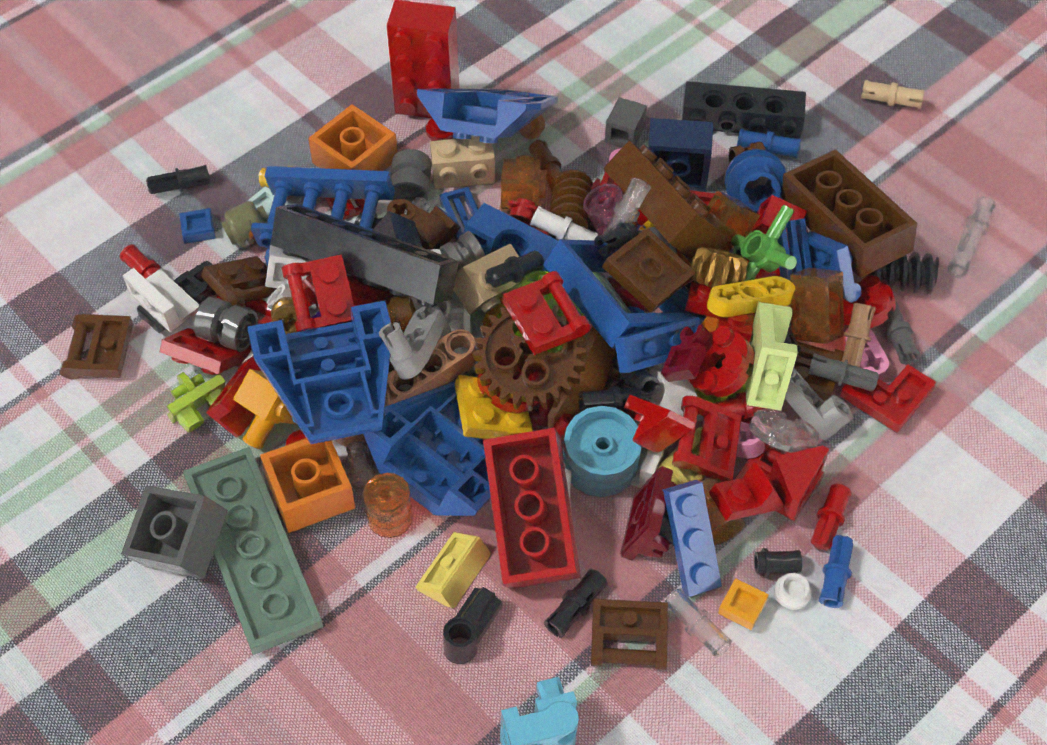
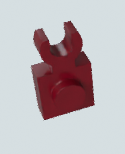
(686, 359)

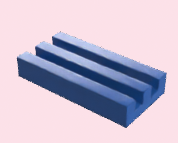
(454, 195)
(797, 247)

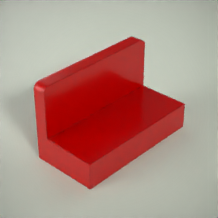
(227, 411)

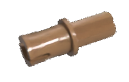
(858, 333)

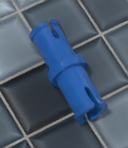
(772, 143)

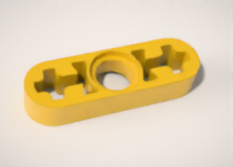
(744, 296)

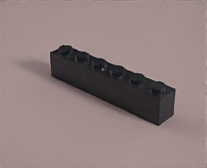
(366, 254)

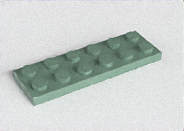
(255, 553)

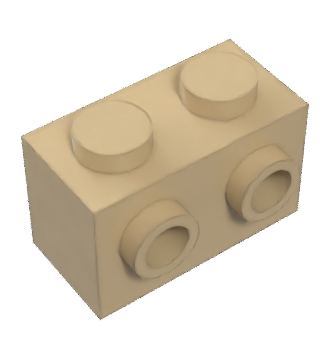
(462, 162)
(471, 282)

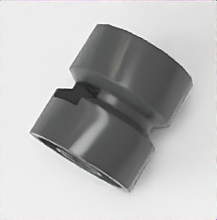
(411, 174)
(224, 323)

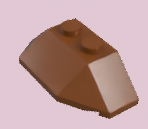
(596, 377)

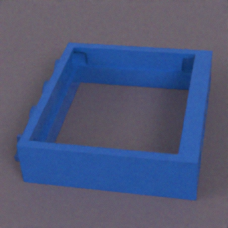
(576, 262)

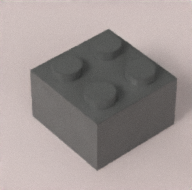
(174, 531)

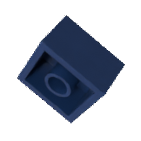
(684, 147)

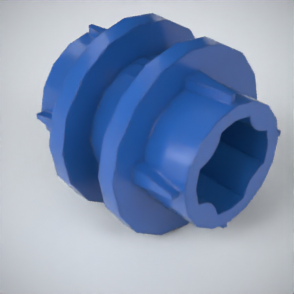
(749, 167)

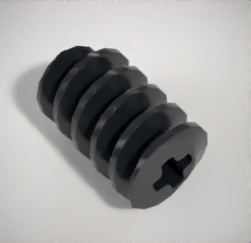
(910, 271)

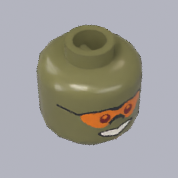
(239, 223)

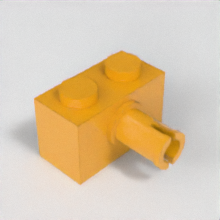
(261, 399)

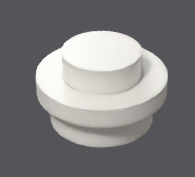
(792, 591)

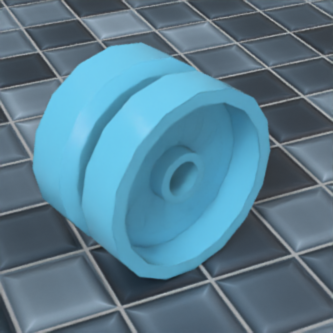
(601, 451)

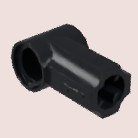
(470, 623)

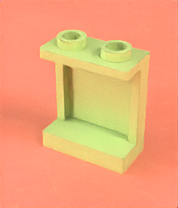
(772, 357)

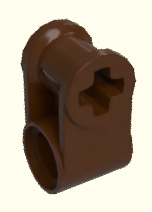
(429, 226)

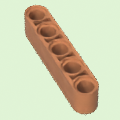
(443, 356)

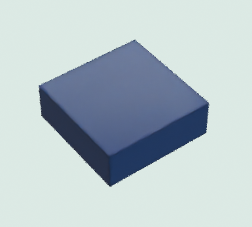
(197, 225)

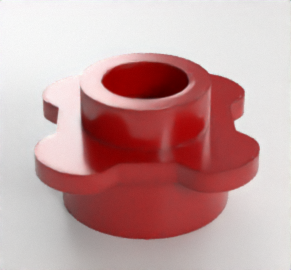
(522, 210)

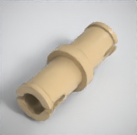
(892, 94)

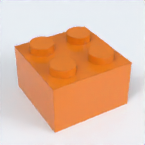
(353, 143)
(307, 483)

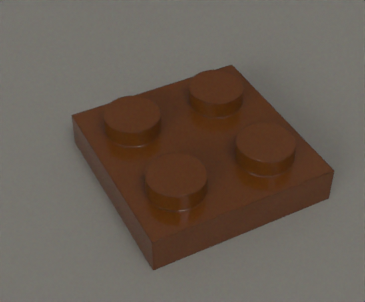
(649, 269)

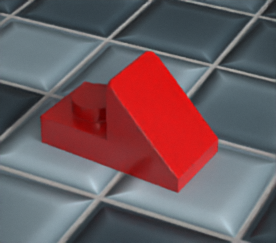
(657, 425)
(746, 495)

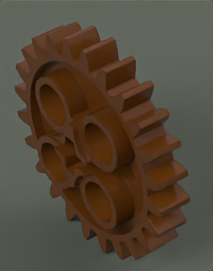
(557, 367)

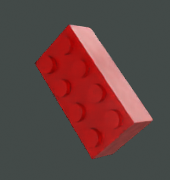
(421, 52)
(531, 508)

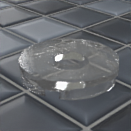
(782, 433)

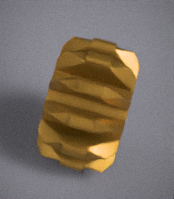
(718, 267)

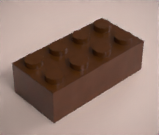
(668, 204)
(850, 211)

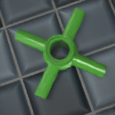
(763, 249)

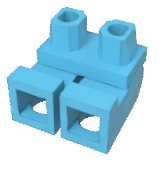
(551, 723)

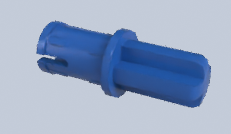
(836, 572)

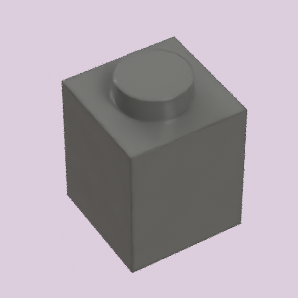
(625, 122)

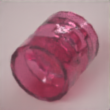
(600, 205)

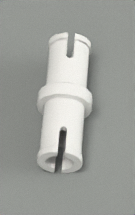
(560, 227)

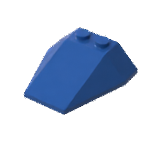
(483, 111)
(330, 374)
(428, 449)

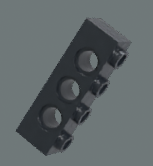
(745, 108)

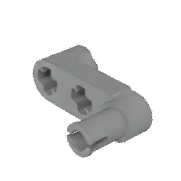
(414, 347)
(825, 416)

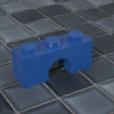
(497, 229)

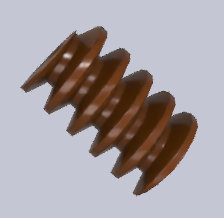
(569, 194)

